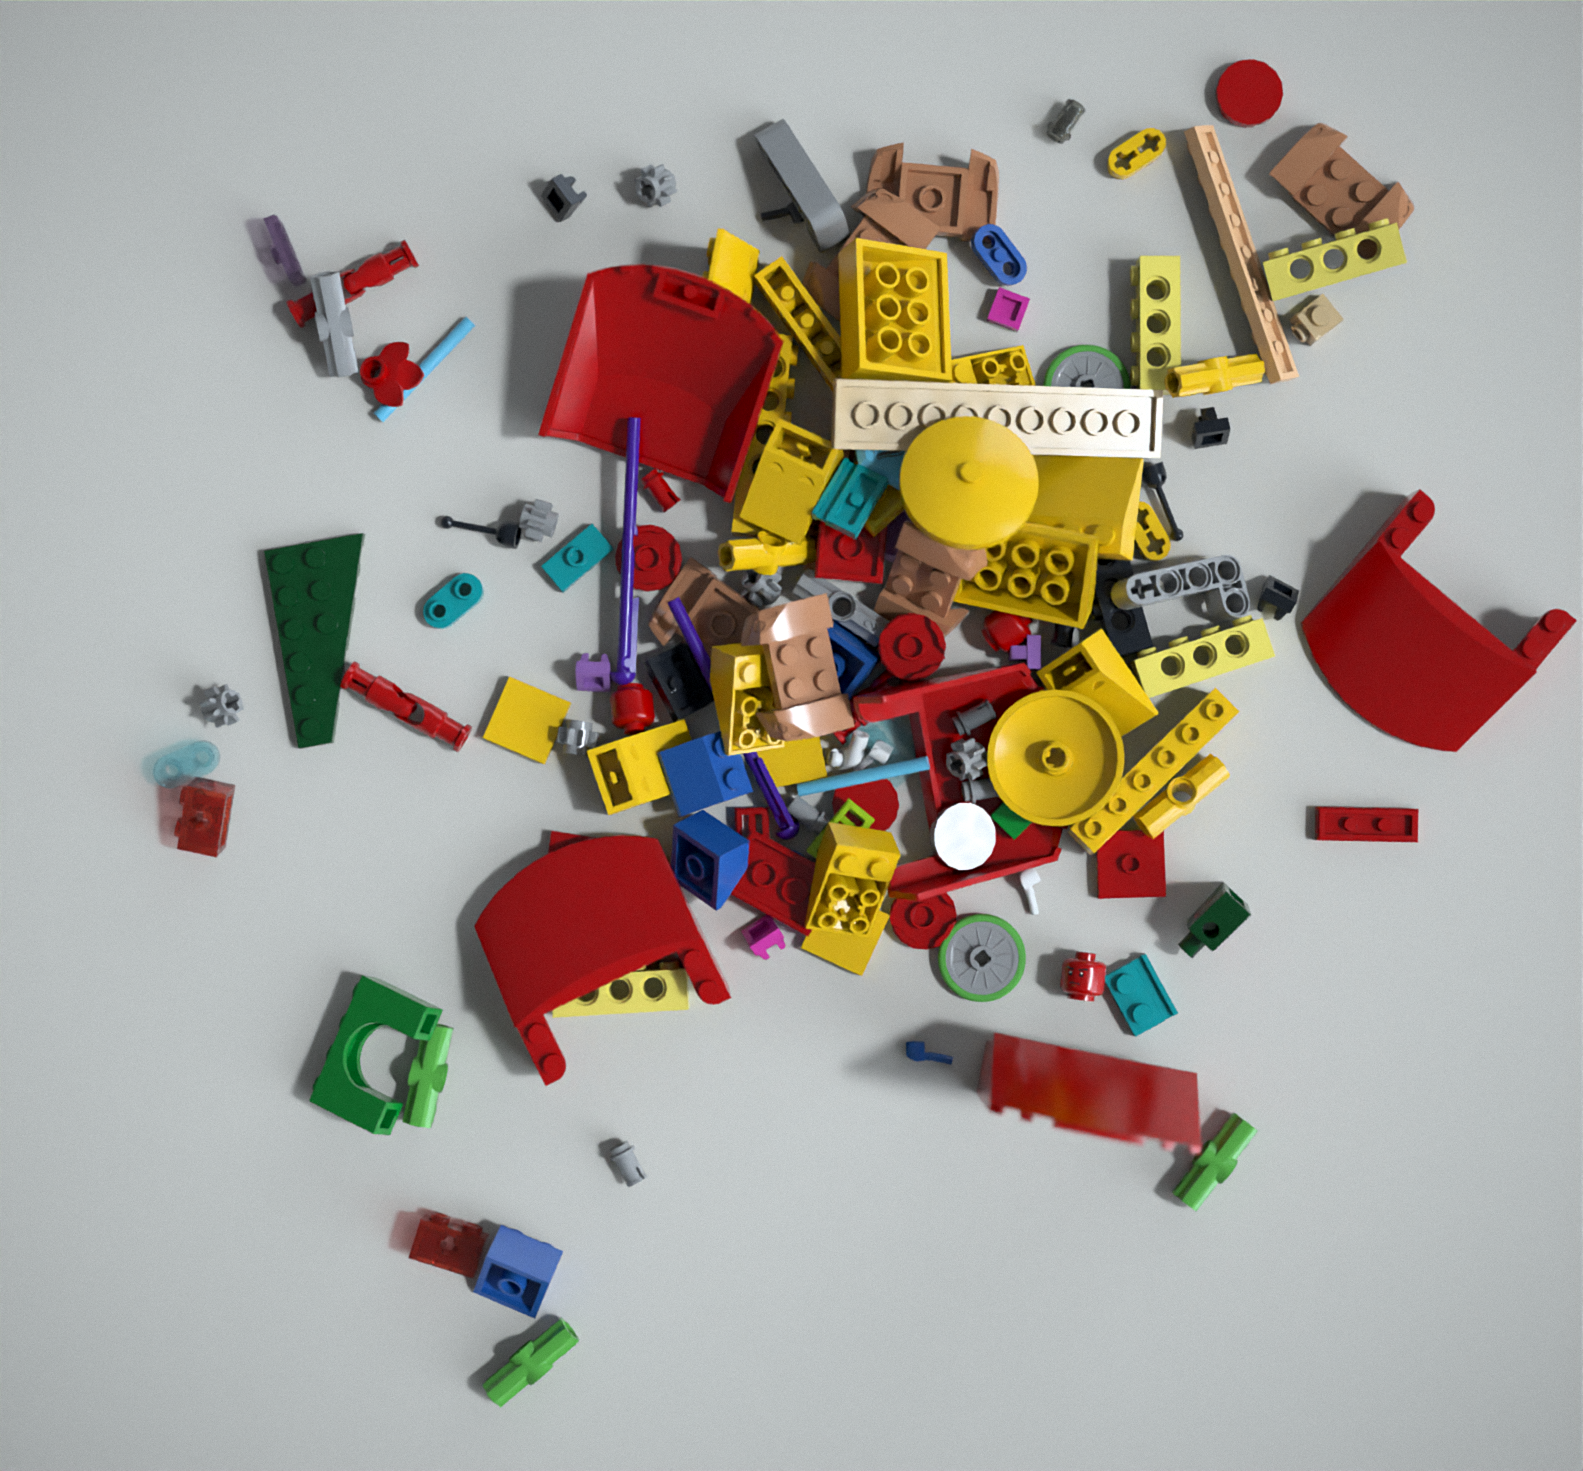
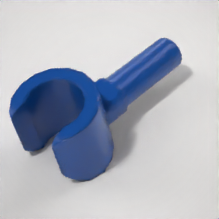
(916, 1051)

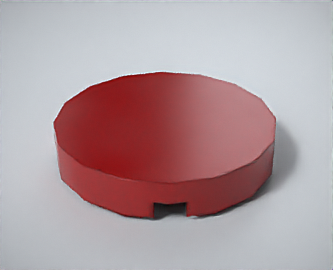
(1249, 93)
(652, 567)
(911, 646)
(875, 798)
(923, 922)

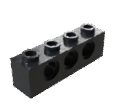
(1136, 635)

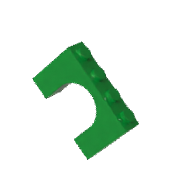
(341, 1082)

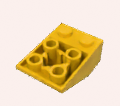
(732, 263)
(996, 367)
(790, 481)
(1101, 674)
(739, 692)
(630, 769)
(850, 879)

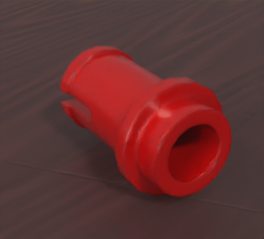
(660, 490)

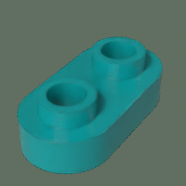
(453, 601)

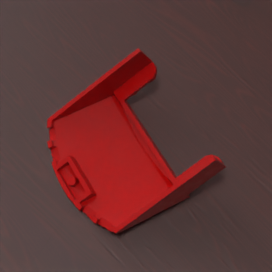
(1409, 651)
(930, 710)
(583, 923)
(1091, 1092)

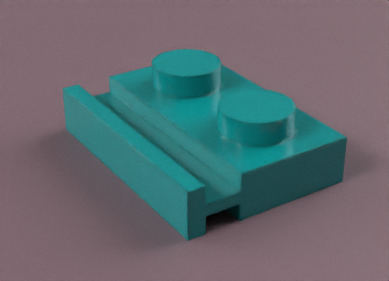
(850, 498)
(1140, 995)

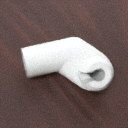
(850, 755)

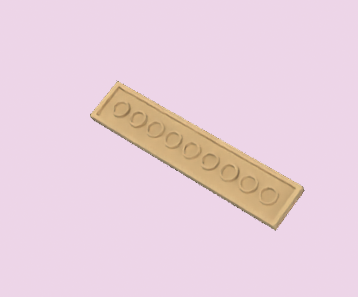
(1043, 417)

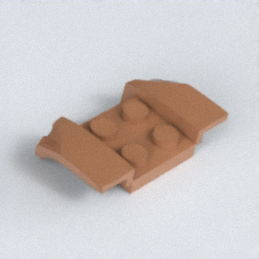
(1338, 188)
(949, 196)
(884, 220)
(927, 579)
(711, 605)
(799, 669)

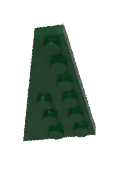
(314, 616)

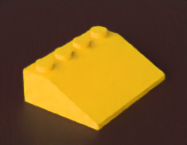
(894, 313)
(1091, 498)
(1038, 576)

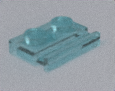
(898, 736)

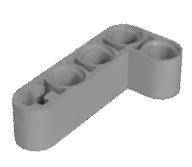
(803, 185)
(1177, 585)

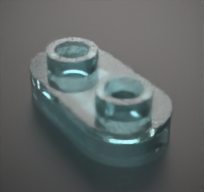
(187, 764)

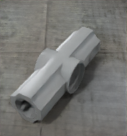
(334, 323)
(861, 619)

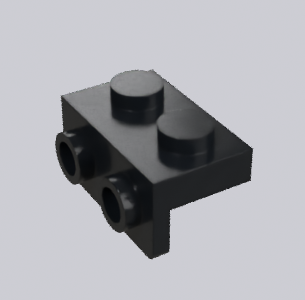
(679, 681)

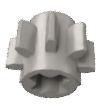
(655, 185)
(538, 520)
(761, 588)
(221, 706)
(577, 737)
(966, 759)

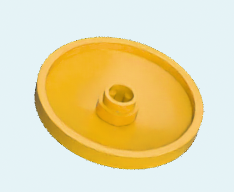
(968, 483)
(1055, 757)

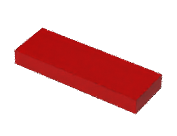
(1366, 824)

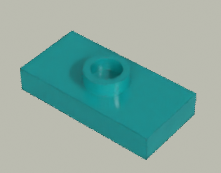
(577, 557)

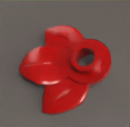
(395, 375)

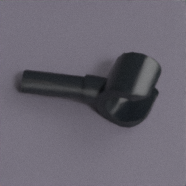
(784, 212)

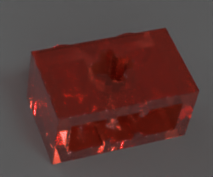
(216, 803)
(432, 1250)

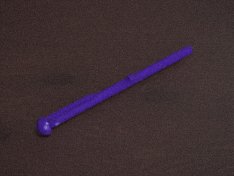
(628, 605)
(788, 828)

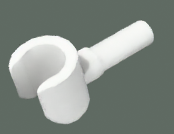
(879, 752)
(1027, 879)

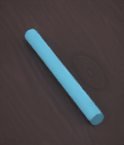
(433, 360)
(863, 776)

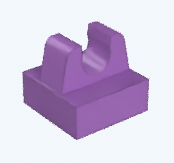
(1029, 652)
(593, 675)

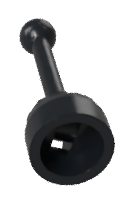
(1154, 478)
(507, 533)

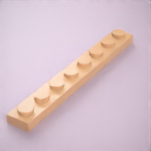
(1241, 253)

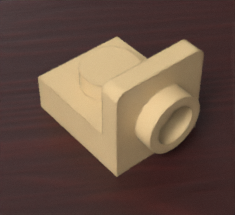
(1315, 320)

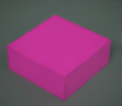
(1008, 309)

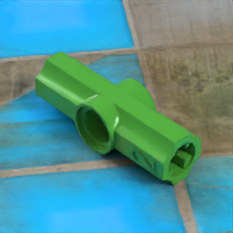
(427, 1078)
(1215, 1161)
(530, 1362)

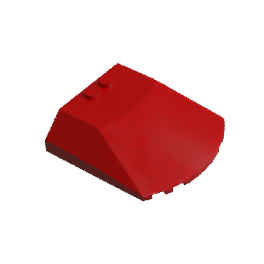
(675, 356)

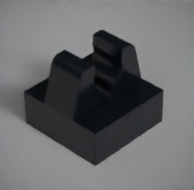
(562, 197)
(1210, 430)
(1279, 595)

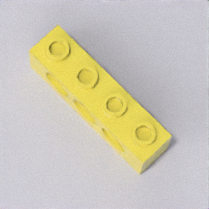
(1388, 254)
(1164, 273)
(1254, 648)
(674, 994)

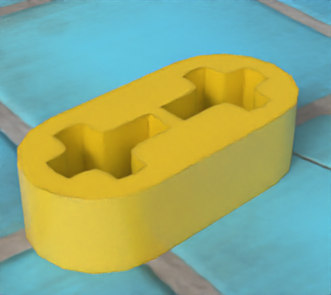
(1132, 147)
(1156, 531)

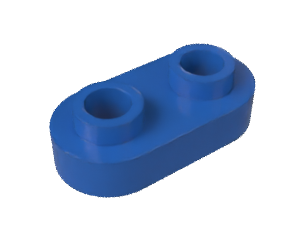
(999, 253)

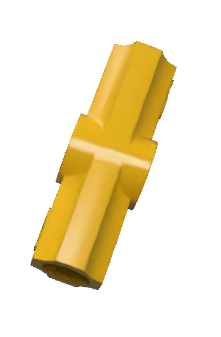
(1214, 375)
(765, 553)
(1166, 809)

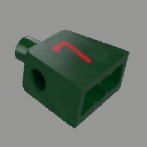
(1222, 908)

